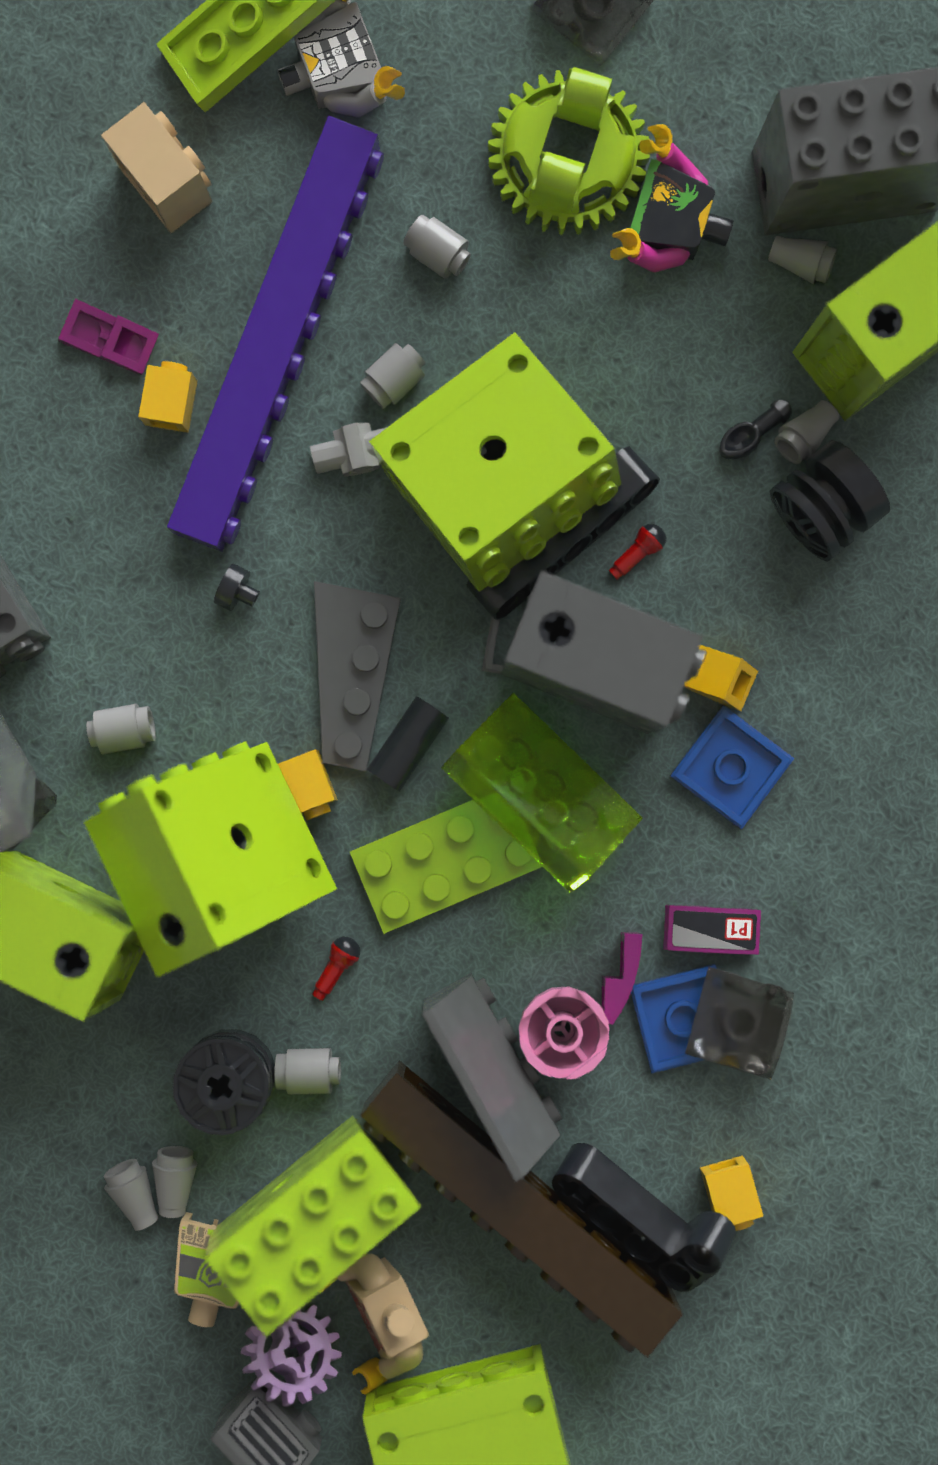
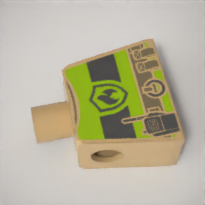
(196, 1277)

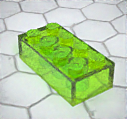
(542, 793)

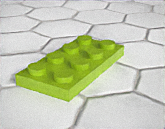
(230, 40)
(438, 864)

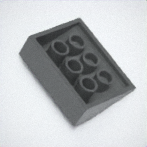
(492, 1073)

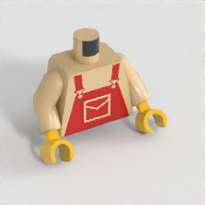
(389, 1317)

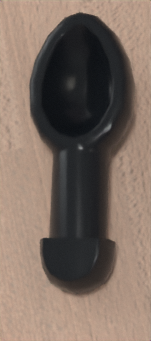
(746, 436)

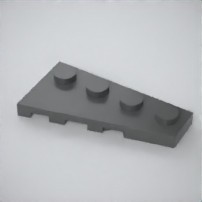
(353, 658)

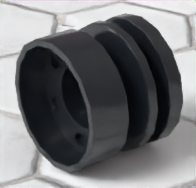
(830, 500)
(251, 1085)

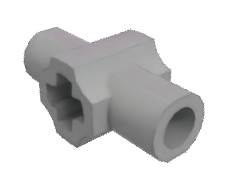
(348, 451)

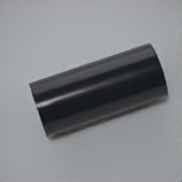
(407, 743)

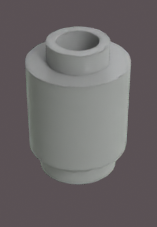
(437, 246)
(393, 375)
(121, 728)
(307, 1071)

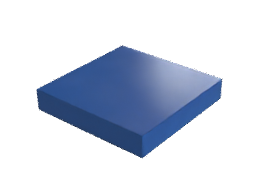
(731, 767)
(666, 1015)

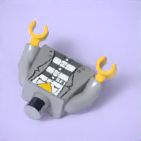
(340, 64)

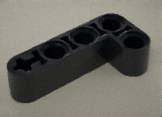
(640, 1224)

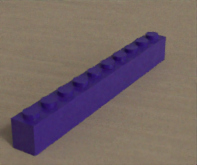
(275, 335)

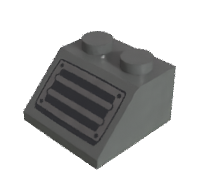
(264, 1431)

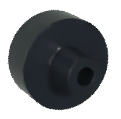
(234, 588)

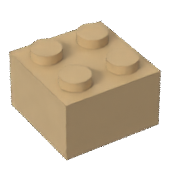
(159, 166)

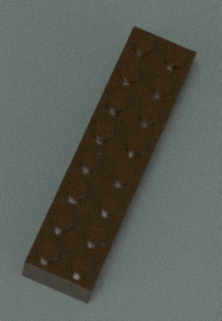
(524, 1211)

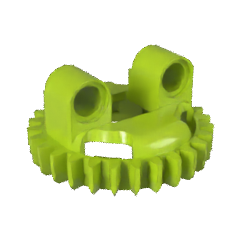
(558, 181)

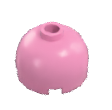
(576, 1050)

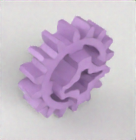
(298, 1369)

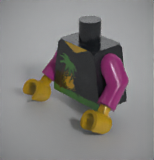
(670, 210)

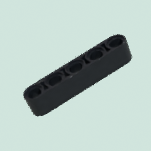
(637, 484)

